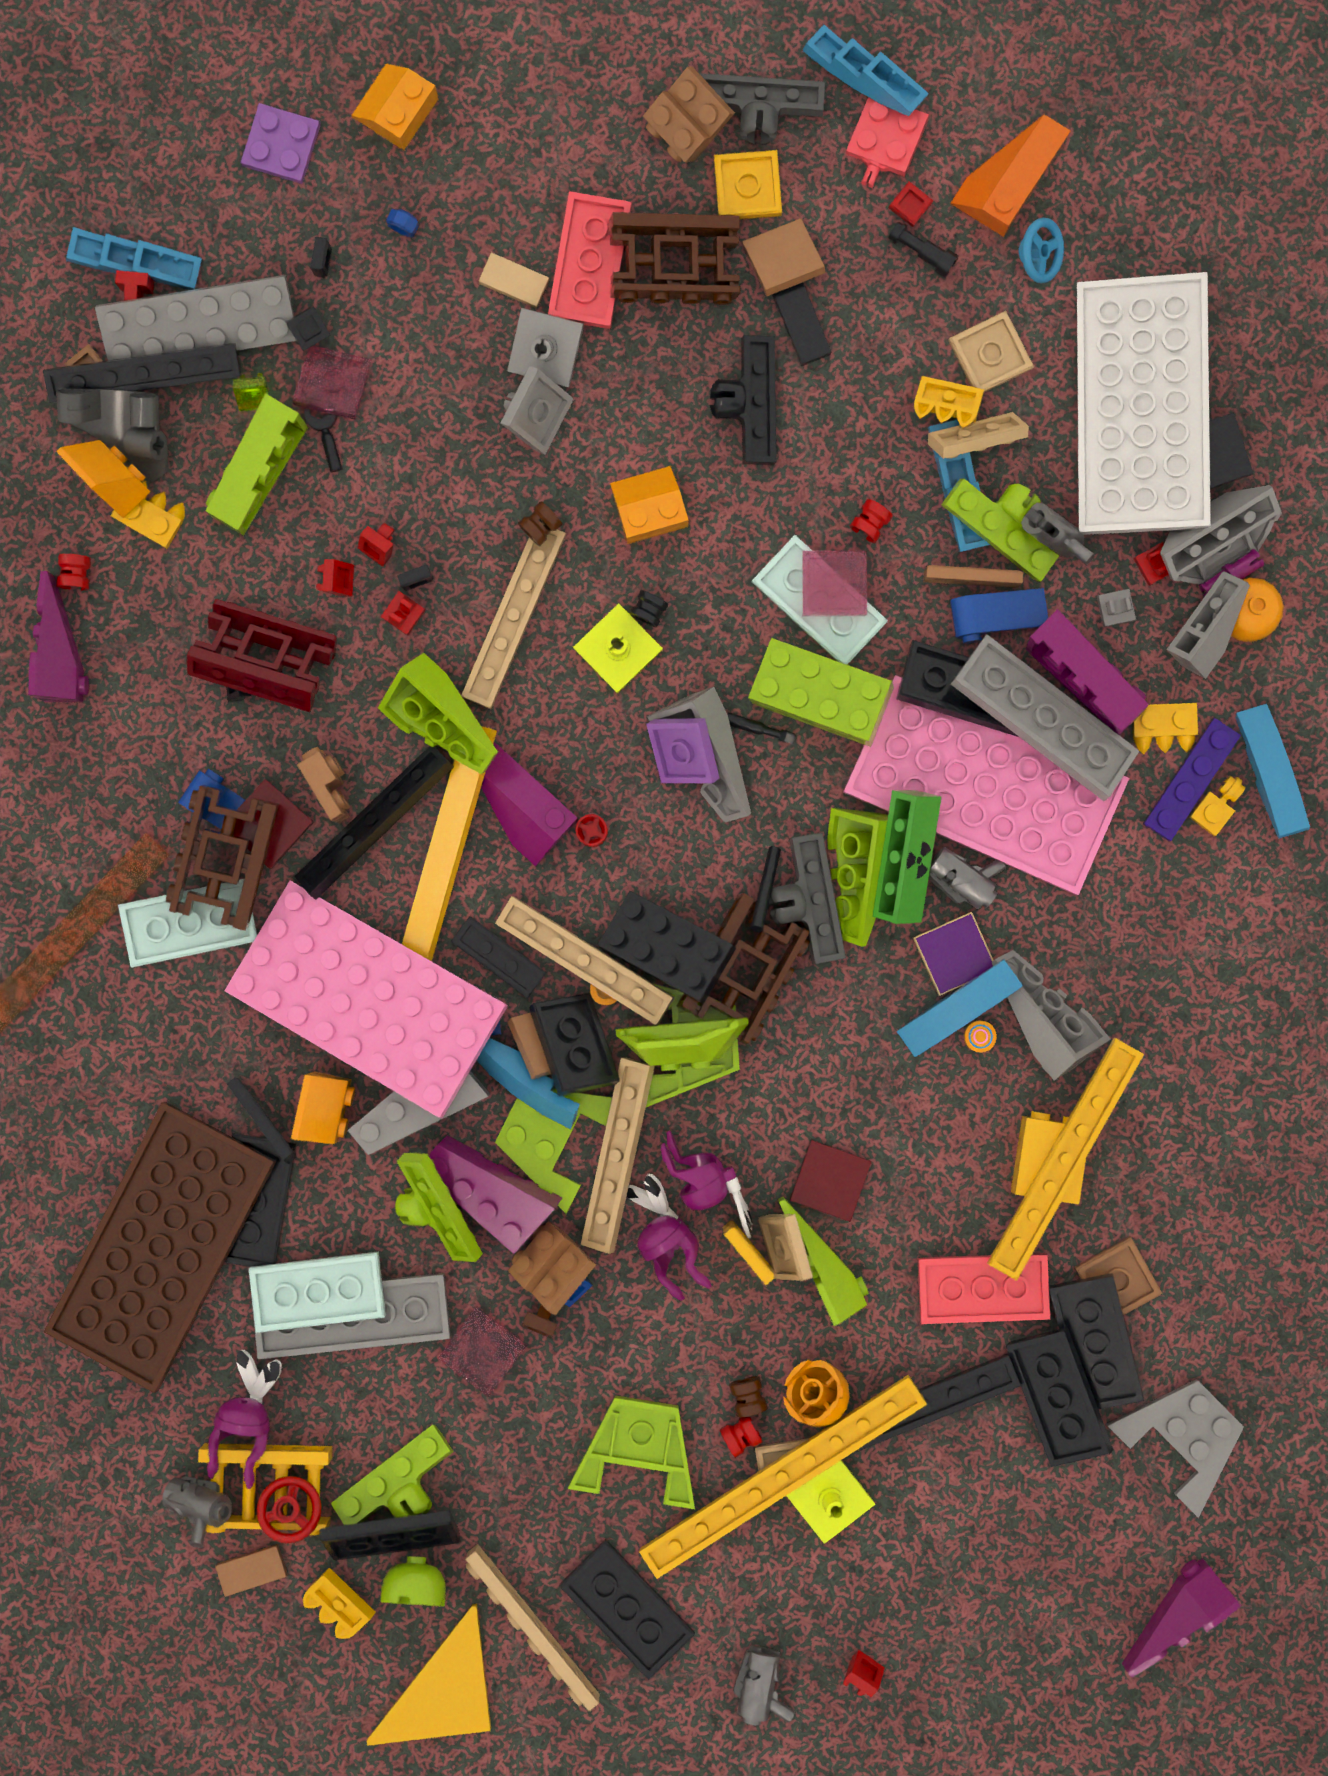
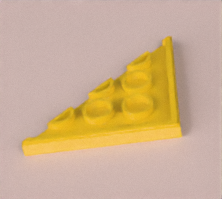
(446, 1694)

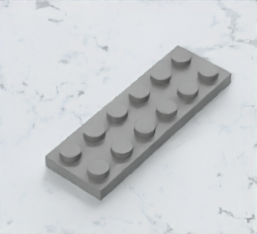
(238, 313)
(1045, 717)
(414, 1313)

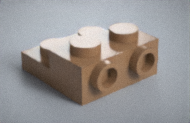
(688, 116)
(323, 777)
(551, 1267)

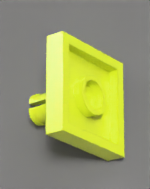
(618, 648)
(831, 1501)

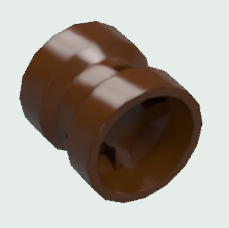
(533, 527)
(748, 1396)

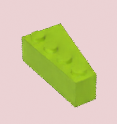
(256, 464)

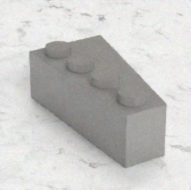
(400, 1117)

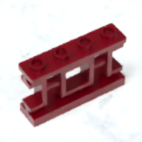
(256, 675)

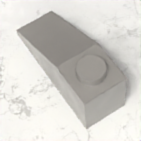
(1210, 626)

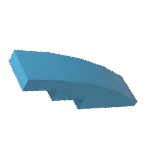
(867, 74)
(115, 253)
(950, 471)
(1272, 771)
(959, 1008)
(511, 1072)

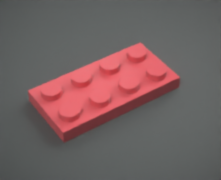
(587, 261)
(972, 1291)

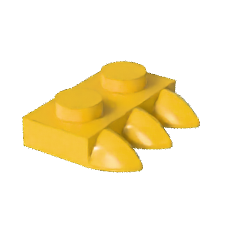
(948, 401)
(152, 521)
(1164, 723)
(338, 1604)

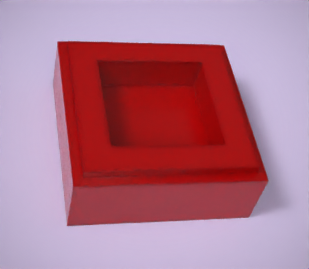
(910, 204)

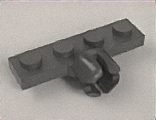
(765, 99)
(811, 899)

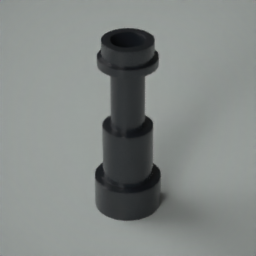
(928, 251)

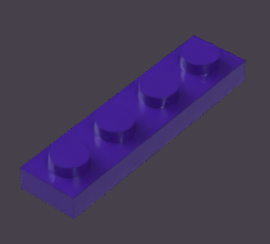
(1191, 779)

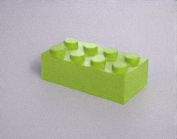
(821, 692)

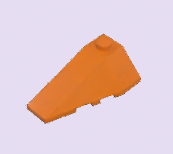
(1007, 179)

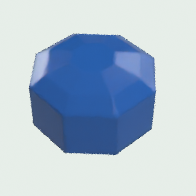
(402, 222)

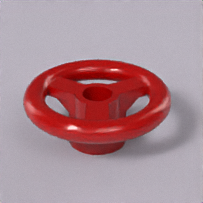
(308, 1526)

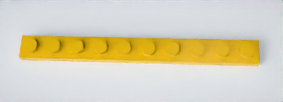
(782, 1476)

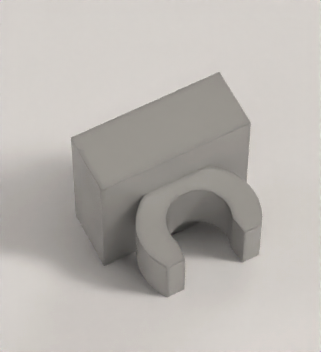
(1116, 608)

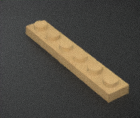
(512, 620)
(584, 960)
(617, 1155)
(539, 1637)

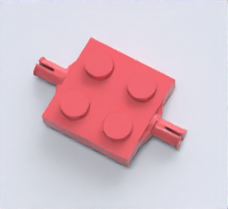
(886, 140)

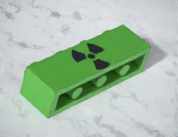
(906, 856)

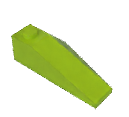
(429, 704)
(859, 849)
(834, 1280)

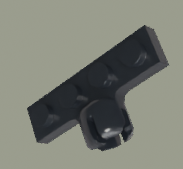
(752, 399)

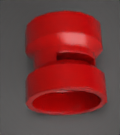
(871, 520)
(73, 571)
(591, 830)
(741, 1436)

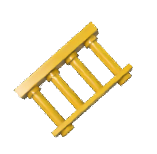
(281, 1458)

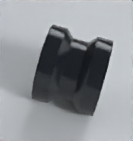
(648, 608)

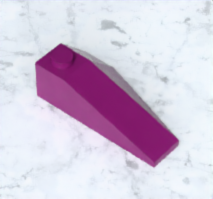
(56, 666)
(525, 808)
(1191, 1603)

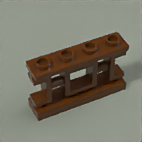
(674, 231)
(247, 863)
(766, 982)

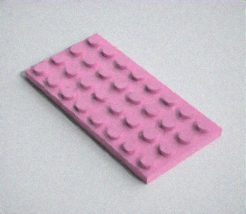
(993, 791)
(366, 999)

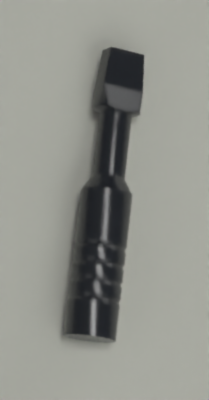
(759, 728)

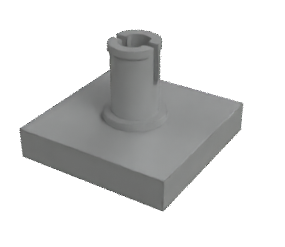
(546, 344)
(536, 410)

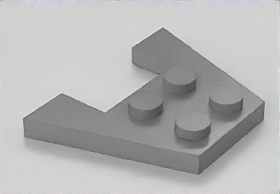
(1195, 1427)

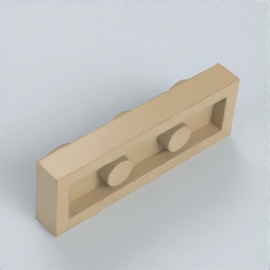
(978, 435)

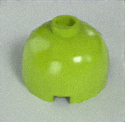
(414, 1584)

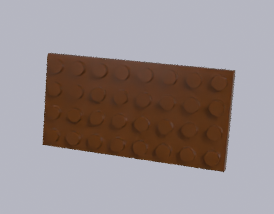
(159, 1247)

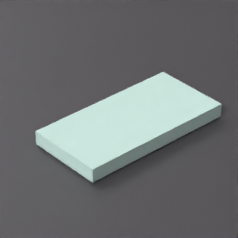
(837, 635)
(160, 935)
(317, 1292)

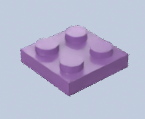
(280, 143)
(683, 750)

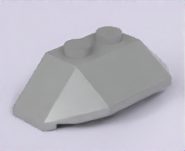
(1238, 525)

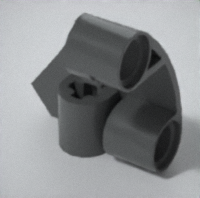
(120, 420)

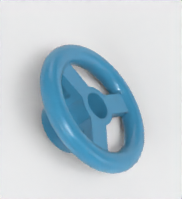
(1035, 251)

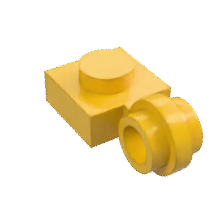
(1212, 811)

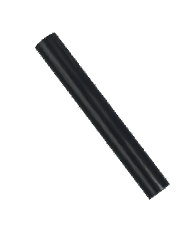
(765, 889)

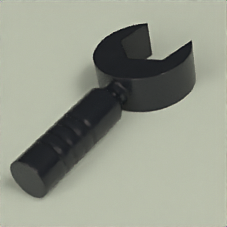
(327, 437)

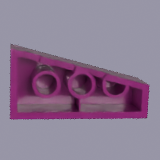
(1086, 673)
(492, 1194)

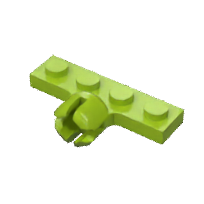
(1001, 524)
(432, 1205)
(395, 1481)

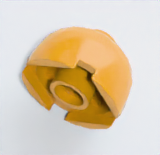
(1259, 613)
(816, 1393)

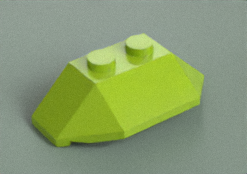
(682, 1042)

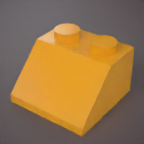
(396, 104)
(107, 474)
(649, 504)
(322, 1108)

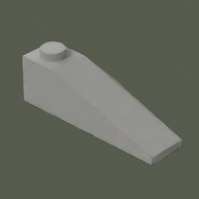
(728, 793)
(1052, 1029)

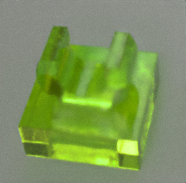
(249, 391)

